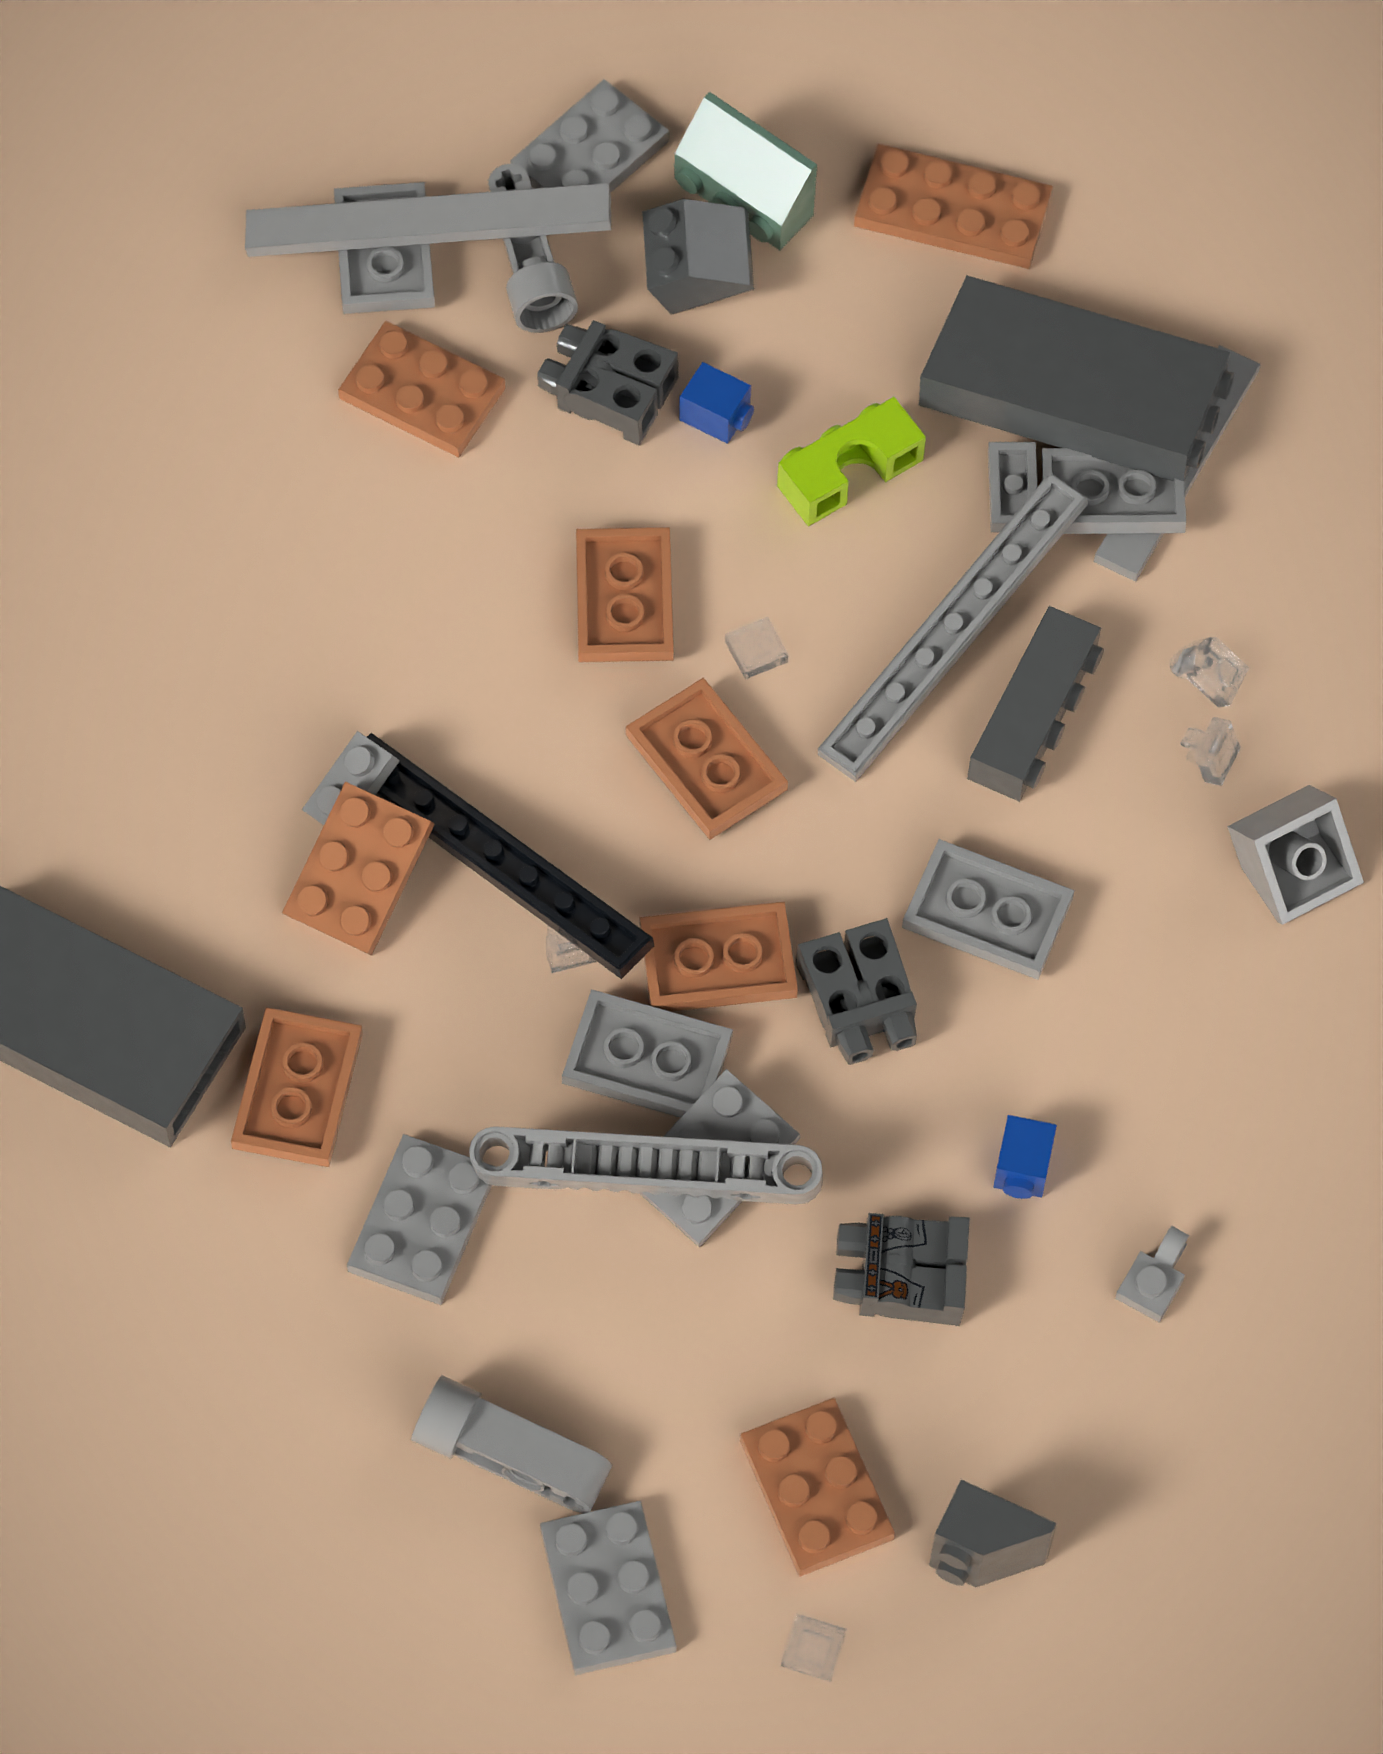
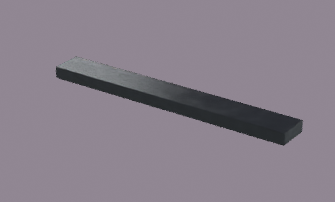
(516, 868)

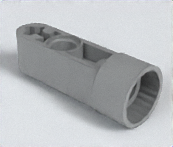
(539, 288)
(510, 1446)

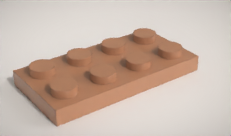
(953, 206)

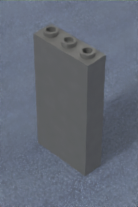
(1076, 379)
(107, 1022)

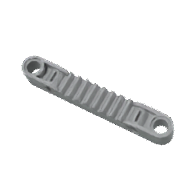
(646, 1164)

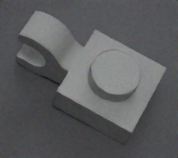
(1153, 1281)

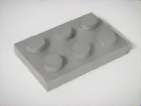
(593, 142)
(385, 275)
(1118, 496)
(988, 909)
(645, 1054)
(721, 1113)
(420, 1220)
(608, 1587)

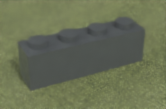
(1035, 703)

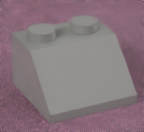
(1297, 853)

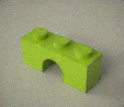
(879, 437)

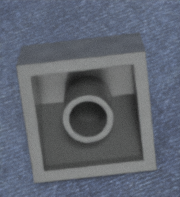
(696, 253)
(988, 1538)

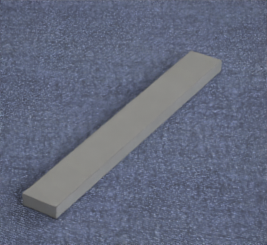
(428, 220)
(952, 627)

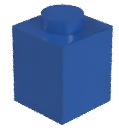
(716, 403)
(1024, 1157)

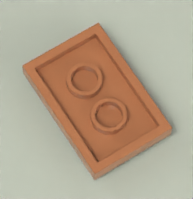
(422, 388)
(624, 595)
(706, 758)
(358, 868)
(719, 957)
(297, 1087)
(817, 1487)

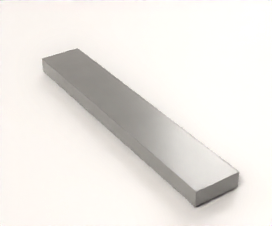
(1130, 552)

